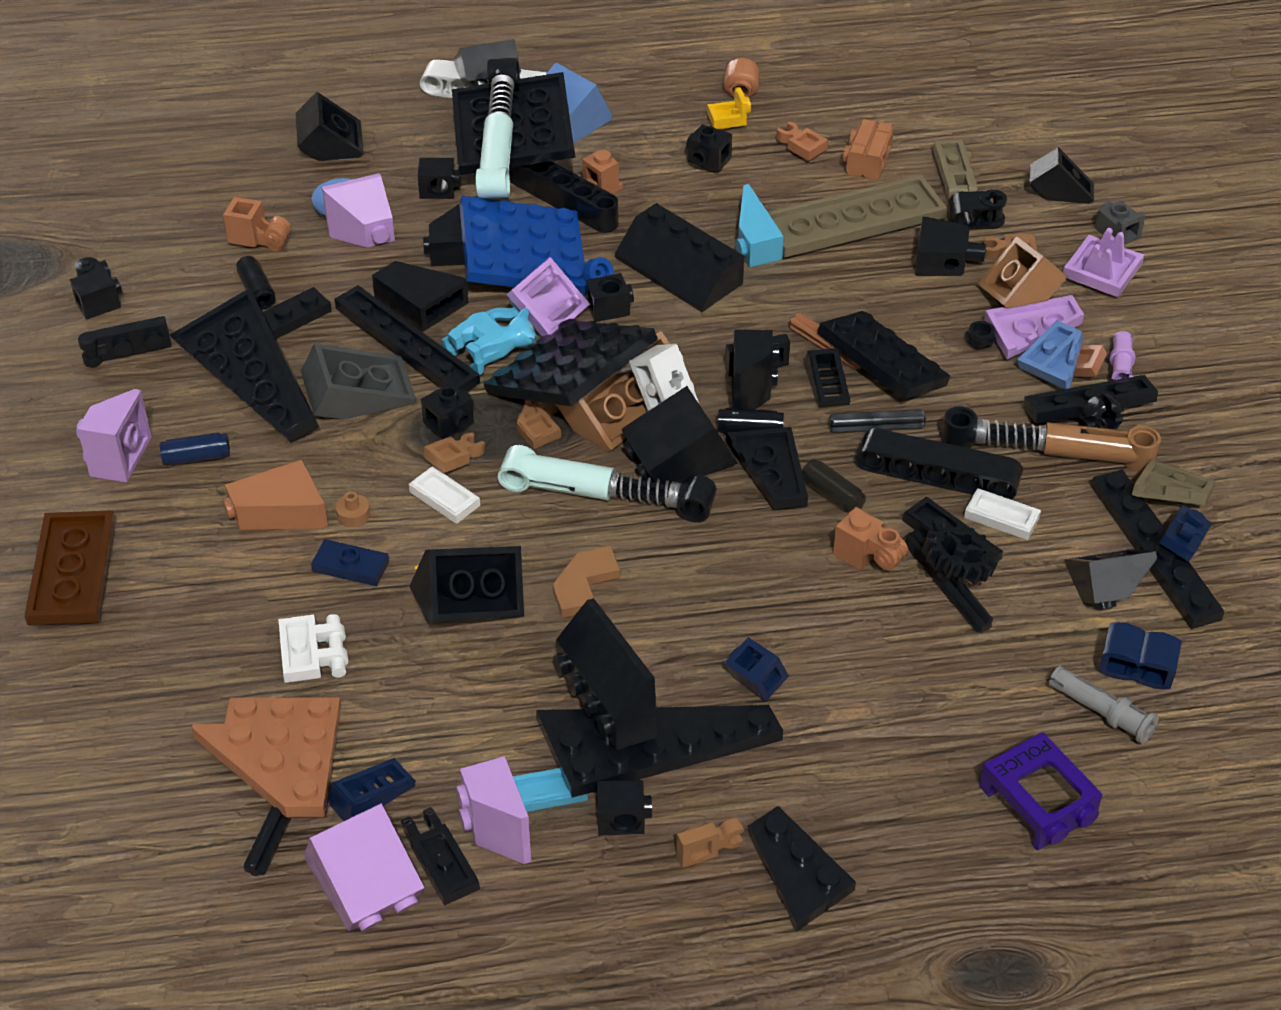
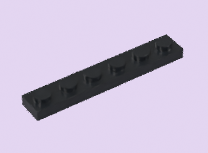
(405, 339)
(1144, 532)

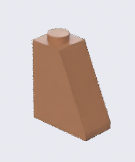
(276, 500)

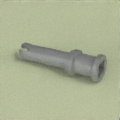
(1117, 710)

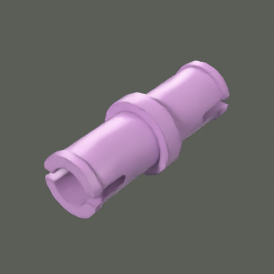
(1122, 355)

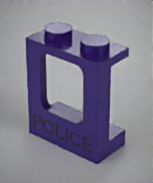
(1039, 751)

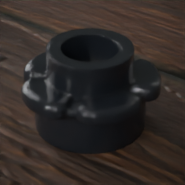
(981, 335)

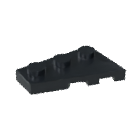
(772, 463)
(802, 871)

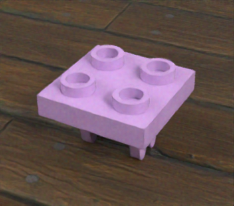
(1104, 263)
(548, 297)

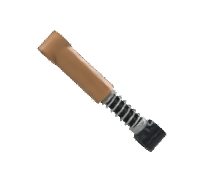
(1130, 447)

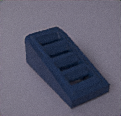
(346, 795)

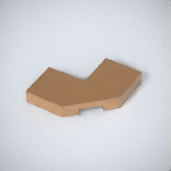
(536, 424)
(585, 568)

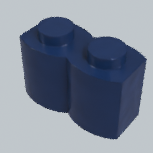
(1140, 655)

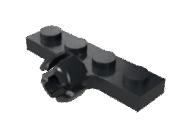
(1094, 403)

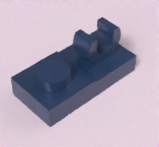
(1186, 532)

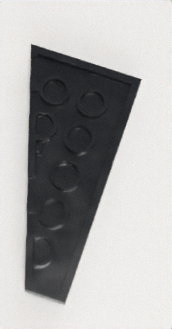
(247, 358)
(683, 739)

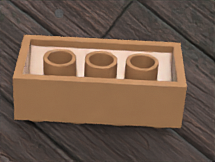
(609, 406)

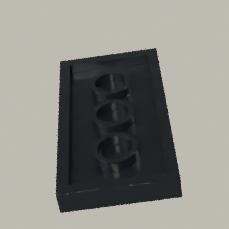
(884, 354)

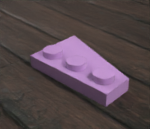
(1022, 325)

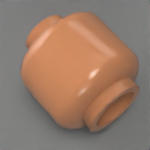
(743, 74)

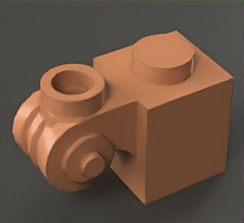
(247, 225)
(863, 537)

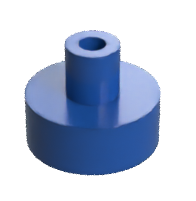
(597, 268)

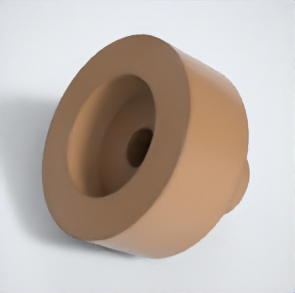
(352, 509)

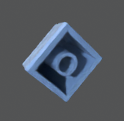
(585, 103)

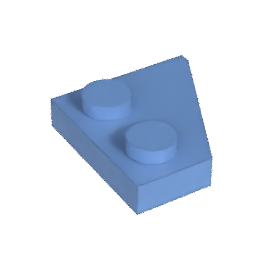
(1054, 354)

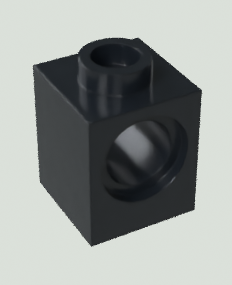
(437, 178)
(609, 297)
(622, 807)

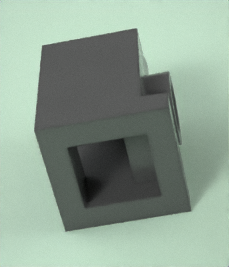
(1120, 219)

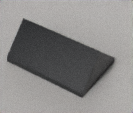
(470, 583)

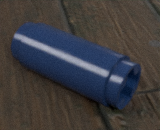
(194, 448)

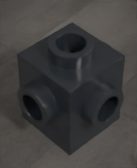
(709, 147)
(447, 410)

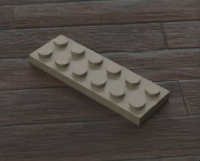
(857, 214)

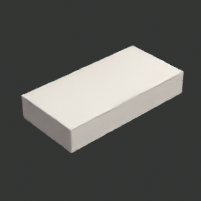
(444, 495)
(1002, 514)

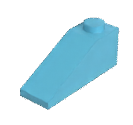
(758, 234)

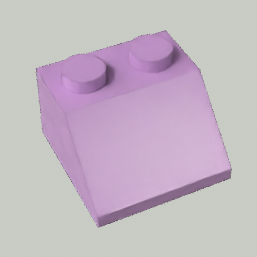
(114, 436)
(494, 809)

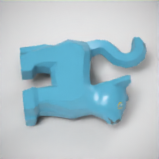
(488, 339)

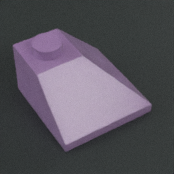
(359, 211)

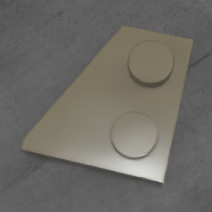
(1172, 484)

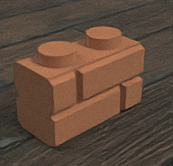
(868, 149)

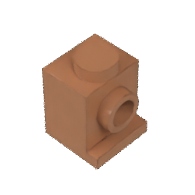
(602, 171)

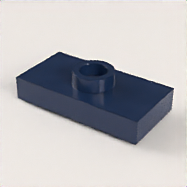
(350, 562)

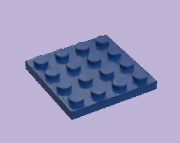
(513, 239)

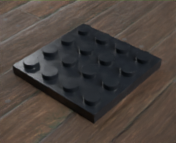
(539, 122)
(570, 362)

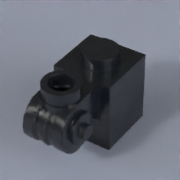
(94, 288)

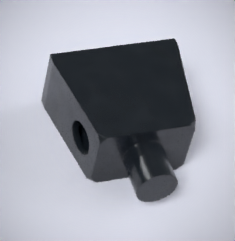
(945, 248)

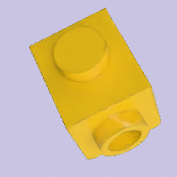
(731, 113)

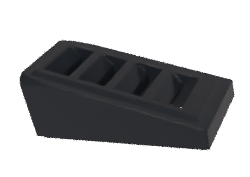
(822, 359)

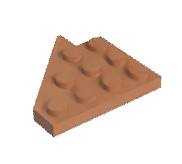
(279, 749)

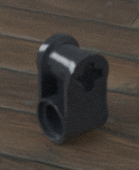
(977, 210)

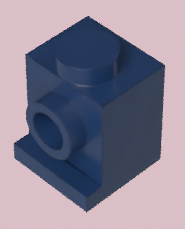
(756, 668)

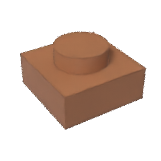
(1090, 360)

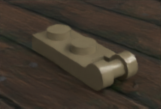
(954, 167)

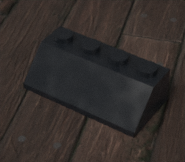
(681, 258)
(607, 677)

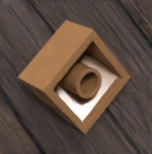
(1022, 276)

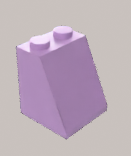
(364, 869)

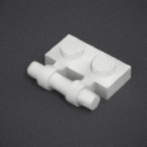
(300, 647)

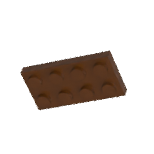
(70, 568)

